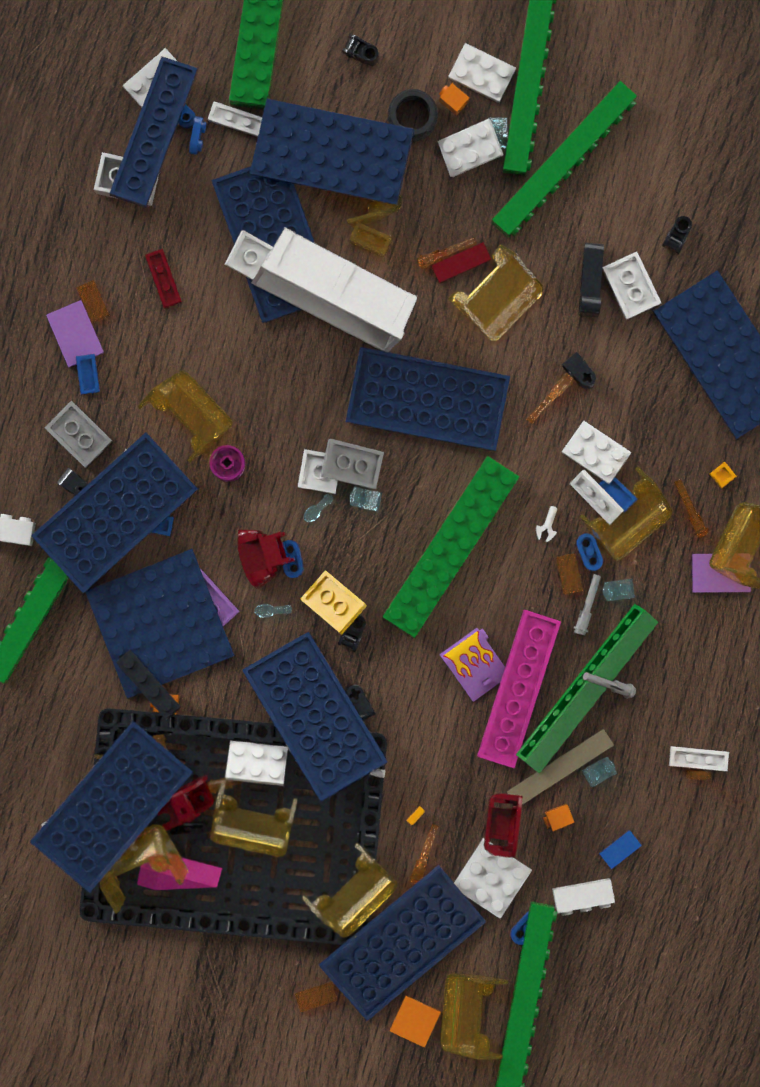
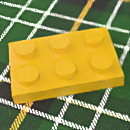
(333, 602)

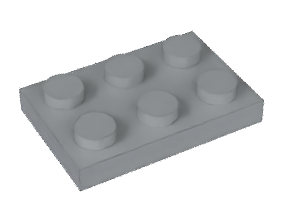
(78, 434)
(352, 464)

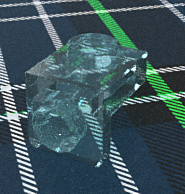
(500, 128)
(365, 499)
(618, 590)
(599, 771)

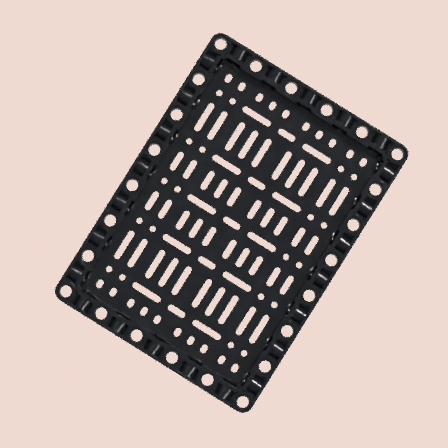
(226, 916)

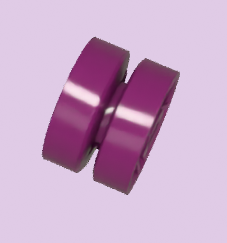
(234, 470)

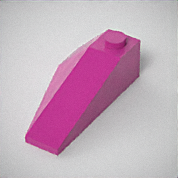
(199, 876)

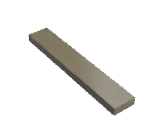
(562, 766)

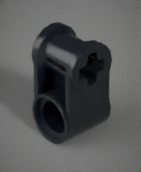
(358, 48)
(676, 237)
(577, 369)
(72, 482)
(352, 634)
(361, 704)

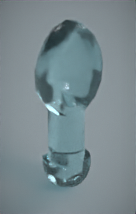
(314, 511)
(268, 610)

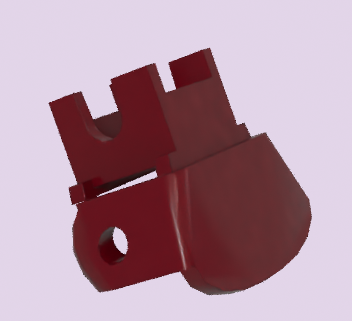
(261, 555)
(179, 806)
(503, 824)

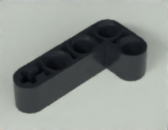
(591, 280)

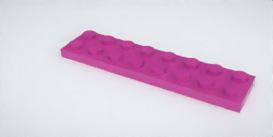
(519, 688)

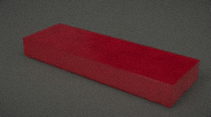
(461, 262)
(163, 278)

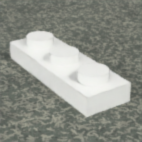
(235, 119)
(596, 496)
(698, 758)

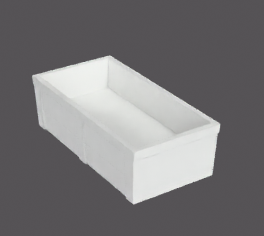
(336, 291)

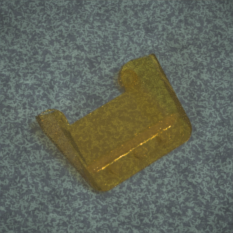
(501, 296)

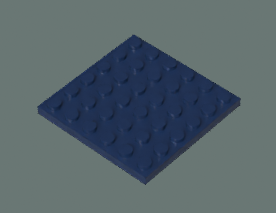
(163, 618)

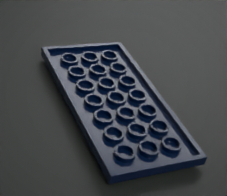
(332, 151)
(263, 210)
(718, 348)
(427, 399)
(114, 512)
(314, 716)
(111, 806)
(402, 943)

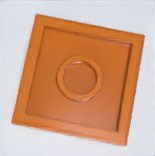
(415, 1021)

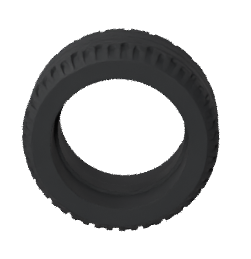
(419, 96)

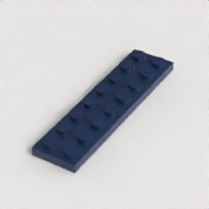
(153, 132)

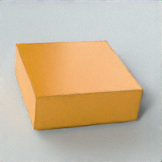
(722, 475)
(415, 815)

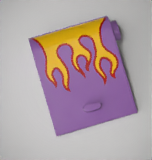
(473, 662)

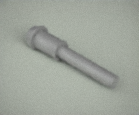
(585, 615)
(626, 690)

